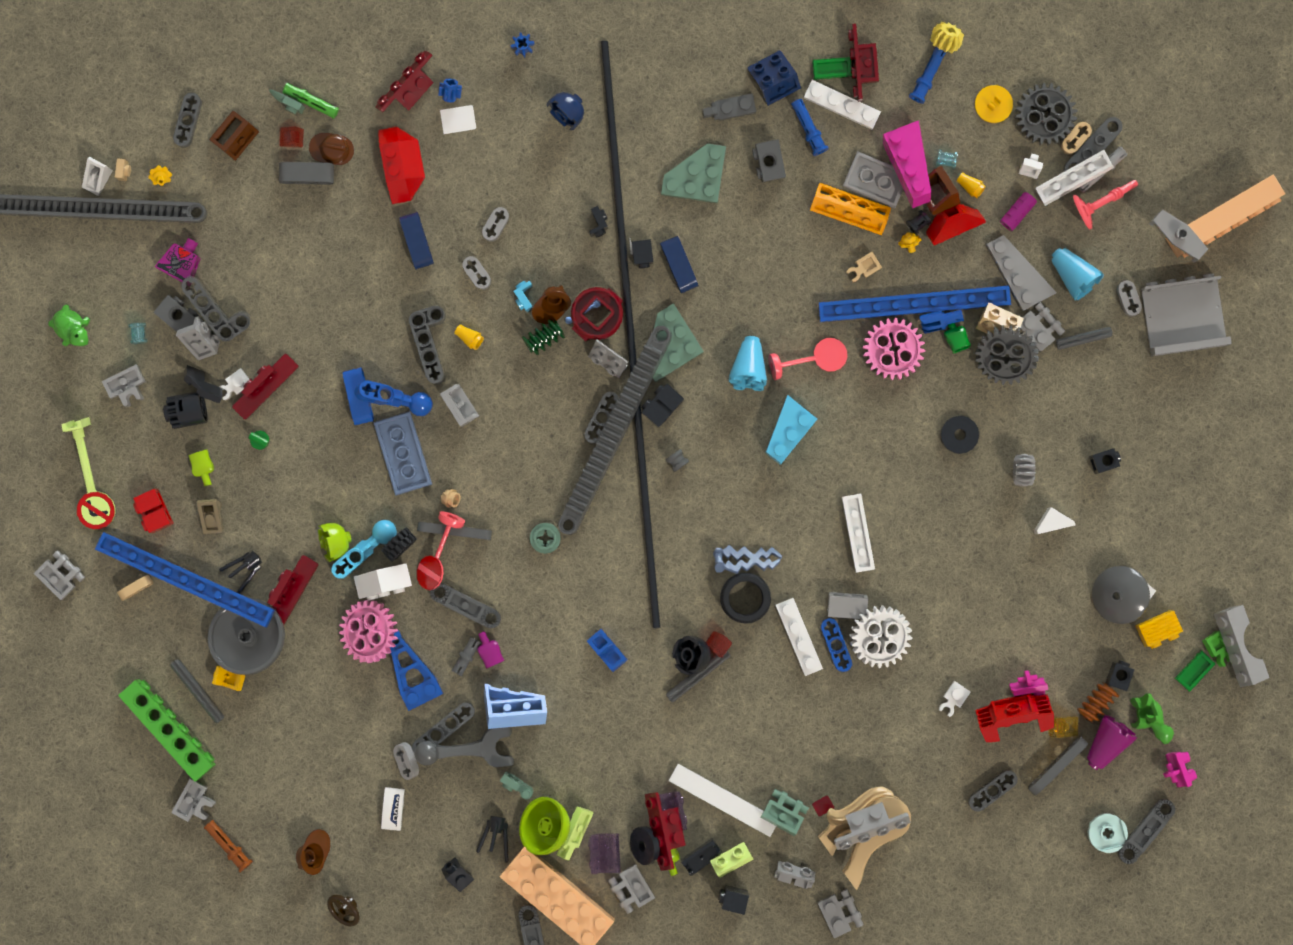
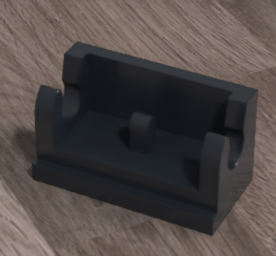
(701, 857)

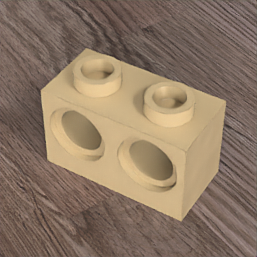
(996, 317)

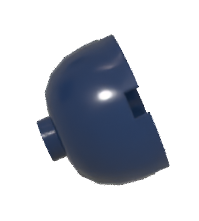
(567, 109)

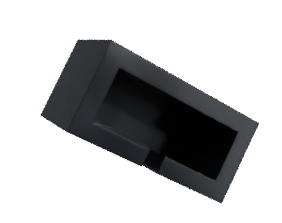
(662, 405)
(733, 899)

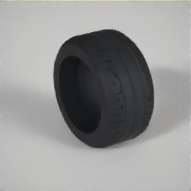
(745, 577)

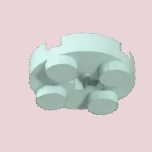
(1117, 837)

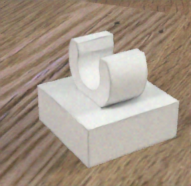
(1031, 167)

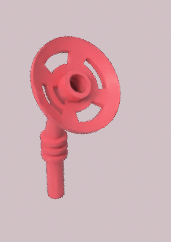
(1087, 209)

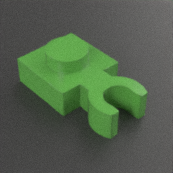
(1216, 648)

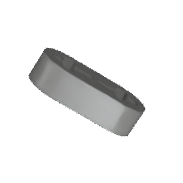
(491, 222)
(480, 270)
(1133, 296)
(406, 761)

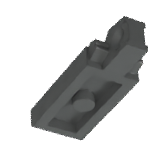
(731, 108)

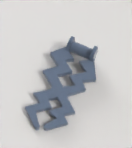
(754, 559)

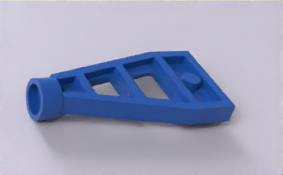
(422, 692)

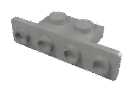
(870, 823)

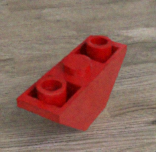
(953, 223)

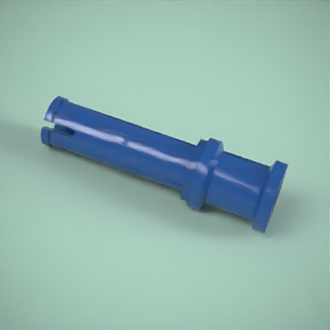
(924, 82)
(813, 135)

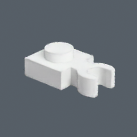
(235, 383)
(955, 696)

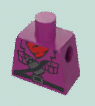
(180, 261)

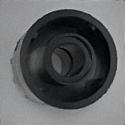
(185, 410)

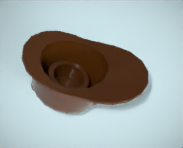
(331, 148)
(551, 305)
(314, 852)

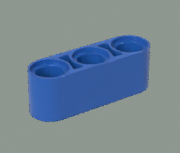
(360, 410)

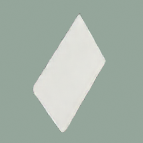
(458, 119)

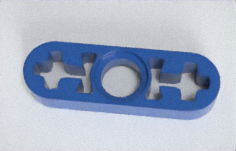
(827, 633)

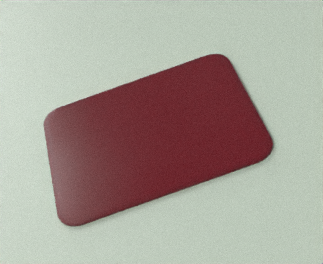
(822, 805)

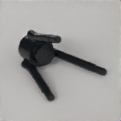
(251, 561)
(496, 825)

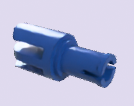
(938, 320)

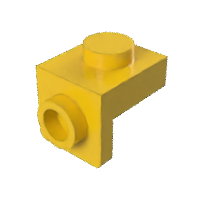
(227, 679)

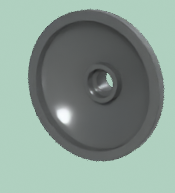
(1132, 590)

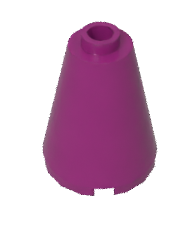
(1109, 742)

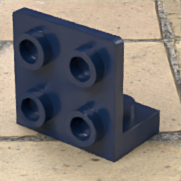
(775, 77)

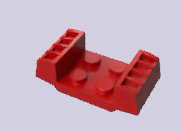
(1014, 711)

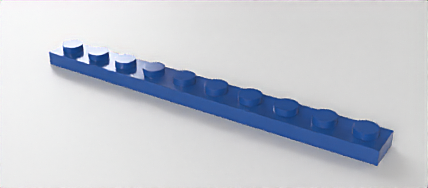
(913, 303)
(185, 579)

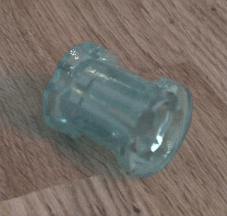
(946, 159)
(138, 333)

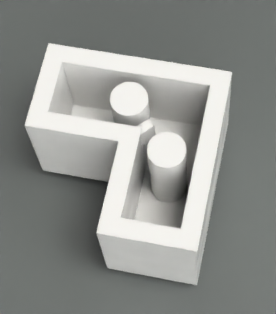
(382, 582)

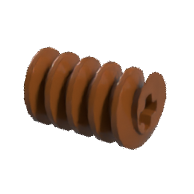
(1097, 702)

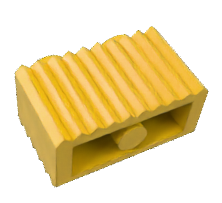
(1159, 628)

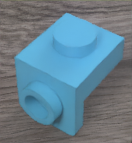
(522, 300)

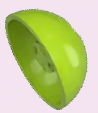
(544, 826)

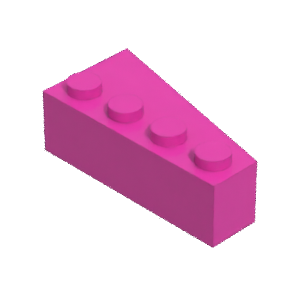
(908, 159)

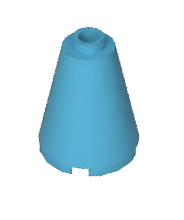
(1075, 273)

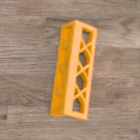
(849, 211)

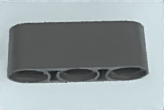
(306, 173)

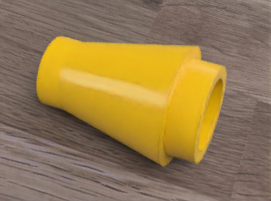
(971, 185)
(470, 337)

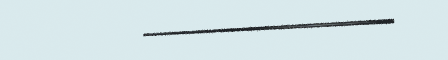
(630, 331)

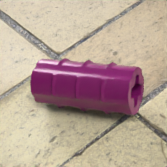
(1018, 211)

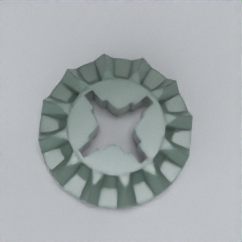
(552, 532)

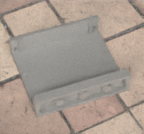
(1184, 315)

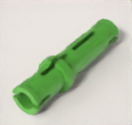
(310, 100)

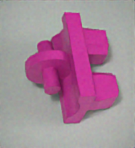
(1028, 684)
(1177, 769)

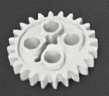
(897, 636)

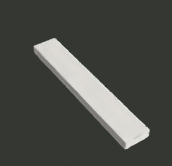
(721, 799)

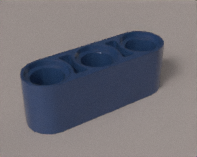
(416, 240)
(679, 264)

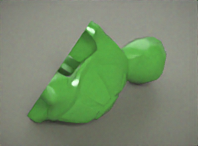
(70, 326)
(1151, 716)

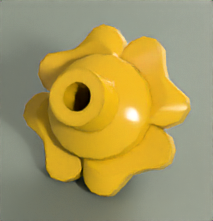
(160, 175)
(909, 241)

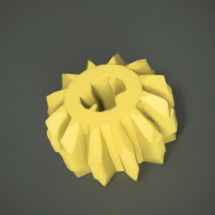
(947, 37)

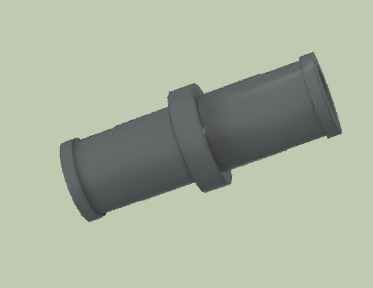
(466, 656)

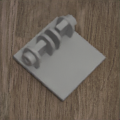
(608, 359)

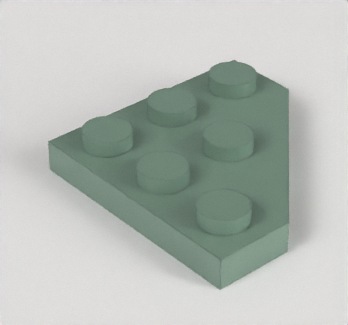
(697, 175)
(683, 343)

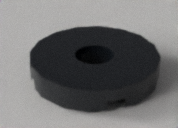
(959, 446)
(637, 839)

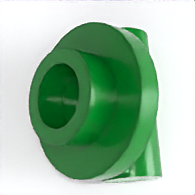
(259, 440)

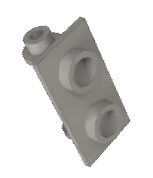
(803, 876)

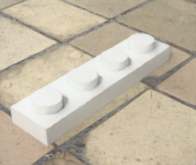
(842, 104)
(1074, 177)
(858, 533)
(799, 636)

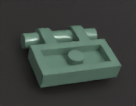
(512, 782)
(783, 817)

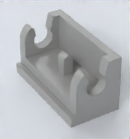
(459, 405)
(847, 605)

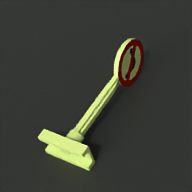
(94, 508)

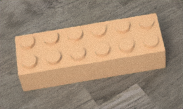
(1235, 212)
(557, 898)

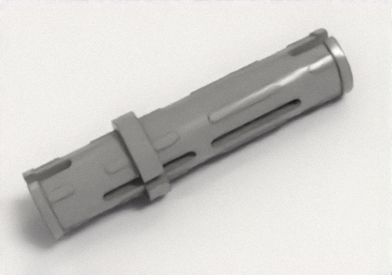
(1118, 155)

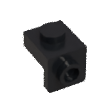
(600, 217)
(457, 874)

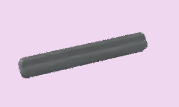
(693, 679)
(197, 691)

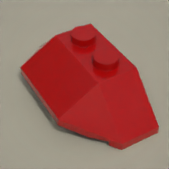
(401, 163)

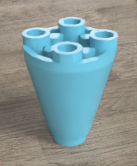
(749, 366)

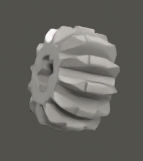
(1024, 470)

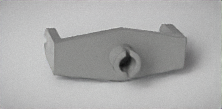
(1179, 235)

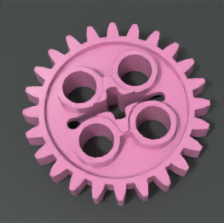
(911, 346)
(383, 626)

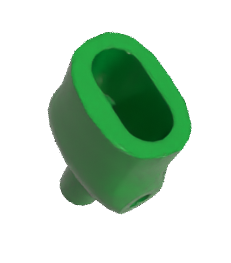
(957, 338)

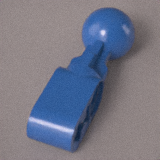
(419, 403)

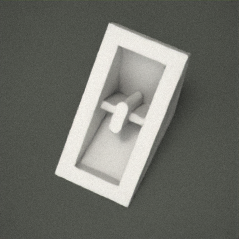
(95, 176)
(1052, 521)

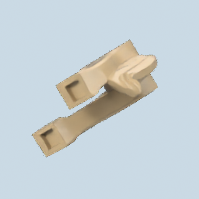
(862, 851)

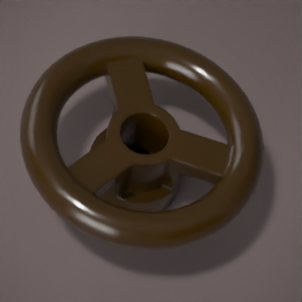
(346, 907)

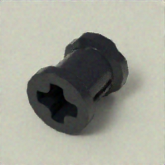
(918, 222)

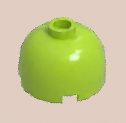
(333, 540)

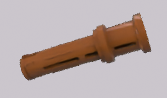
(234, 853)

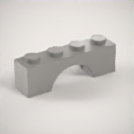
(1232, 626)

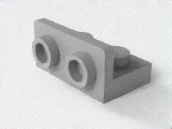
(199, 339)

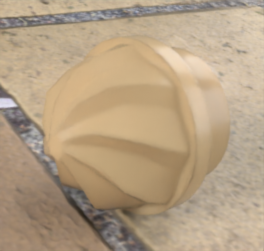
(450, 498)

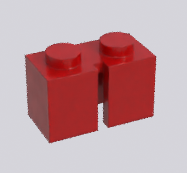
(153, 511)

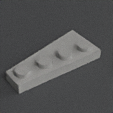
(1021, 277)

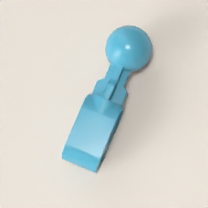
(382, 533)

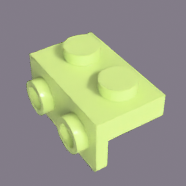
(731, 860)

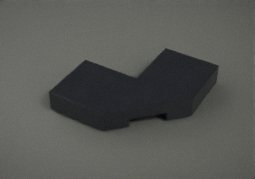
(206, 390)

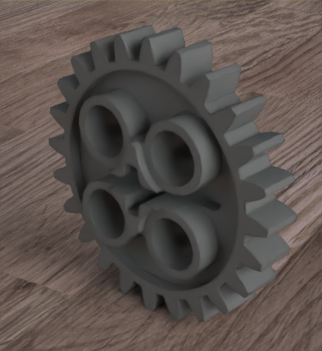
(1053, 98)
(1009, 339)

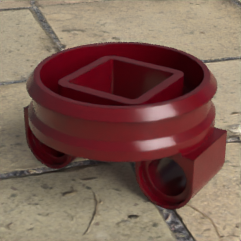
(583, 326)

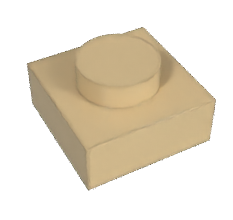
(122, 170)

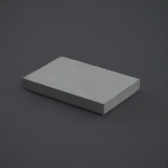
(874, 180)

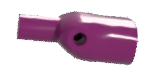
(489, 651)

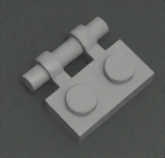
(1036, 328)
(55, 579)
(636, 885)
(834, 915)

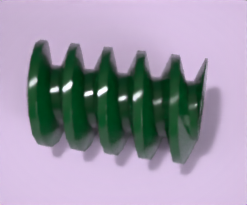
(543, 337)

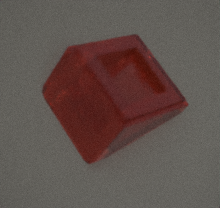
(291, 137)
(718, 644)

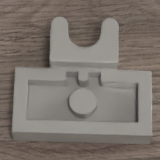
(125, 384)
(192, 801)

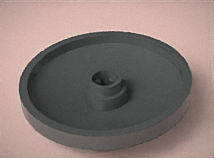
(243, 644)

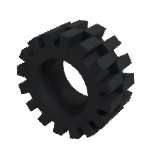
(398, 544)

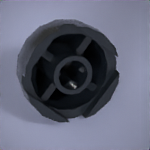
(691, 655)

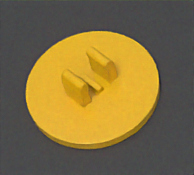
(993, 104)

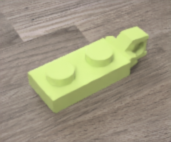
(578, 827)

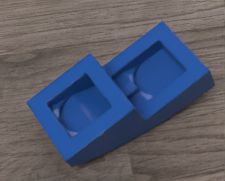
(607, 650)

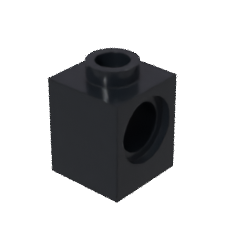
(642, 253)
(1097, 464)
(1112, 679)

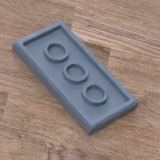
(402, 453)

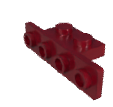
(865, 63)
(409, 86)
(264, 385)
(291, 587)
(666, 828)

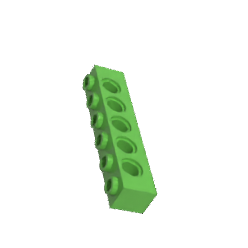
(131, 696)

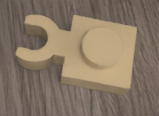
(866, 265)

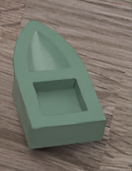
(291, 105)

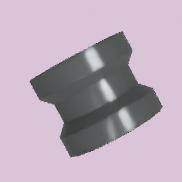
(677, 460)

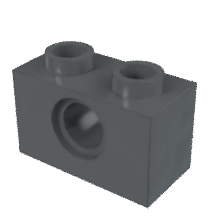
(771, 149)
(167, 311)

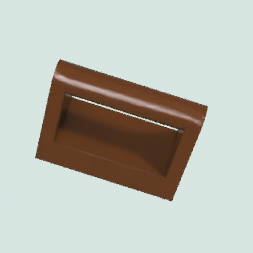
(238, 140)
(951, 199)

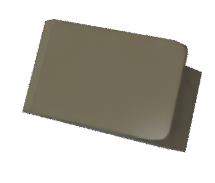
(210, 516)

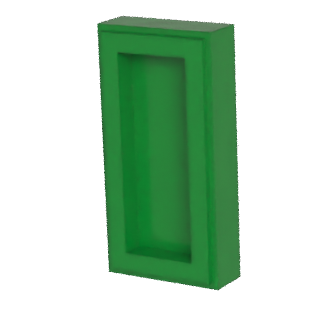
(832, 68)
(1195, 671)

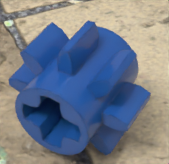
(523, 50)
(450, 90)

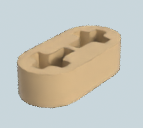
(1079, 140)
(135, 587)

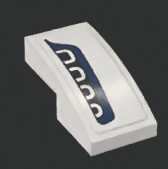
(392, 808)

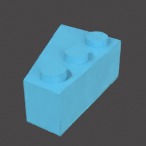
(789, 430)

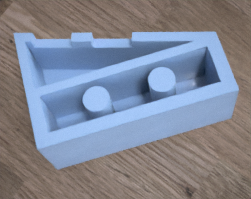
(513, 708)

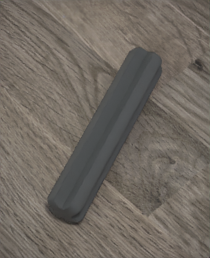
(1084, 338)

